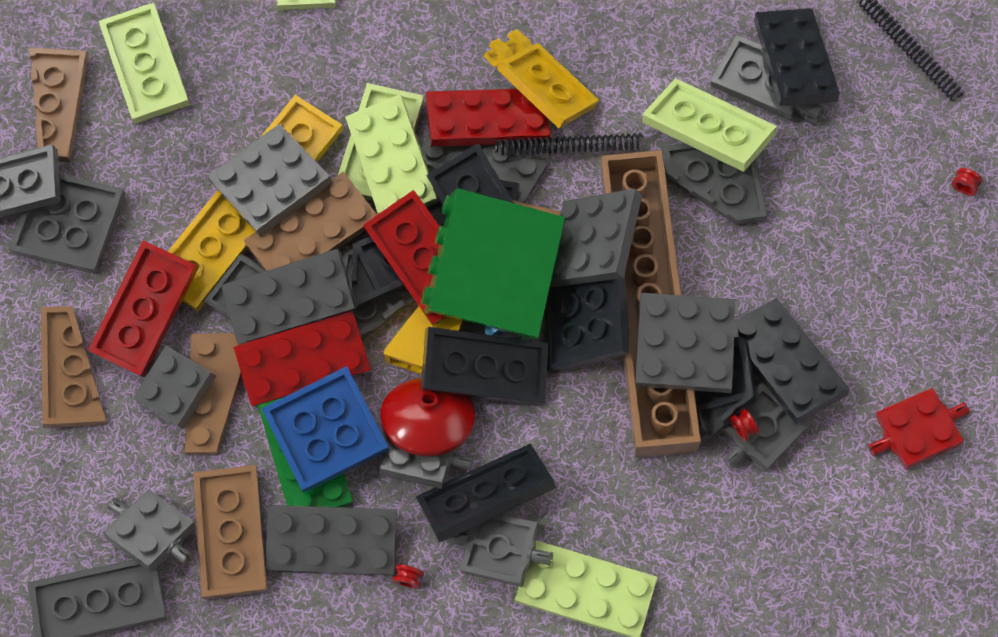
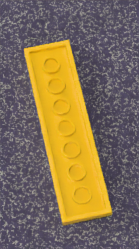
(219, 231)

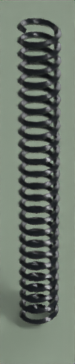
(911, 46)
(555, 141)

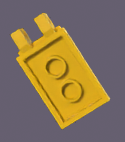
(541, 78)

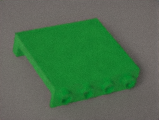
(493, 263)

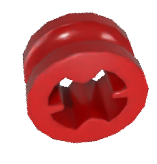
(966, 181)
(744, 425)
(407, 576)

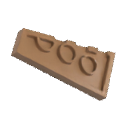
(58, 90)
(67, 379)
(211, 416)

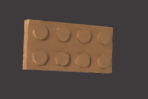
(314, 228)
(230, 532)

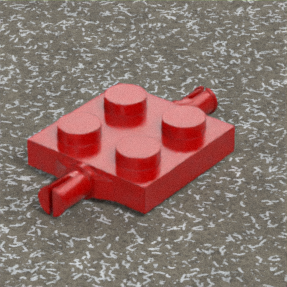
(918, 428)

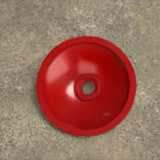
(426, 427)

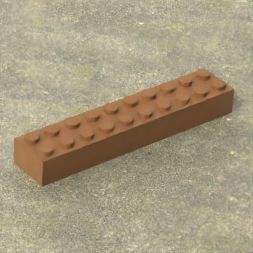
(660, 418)

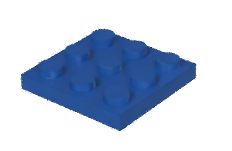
(325, 429)

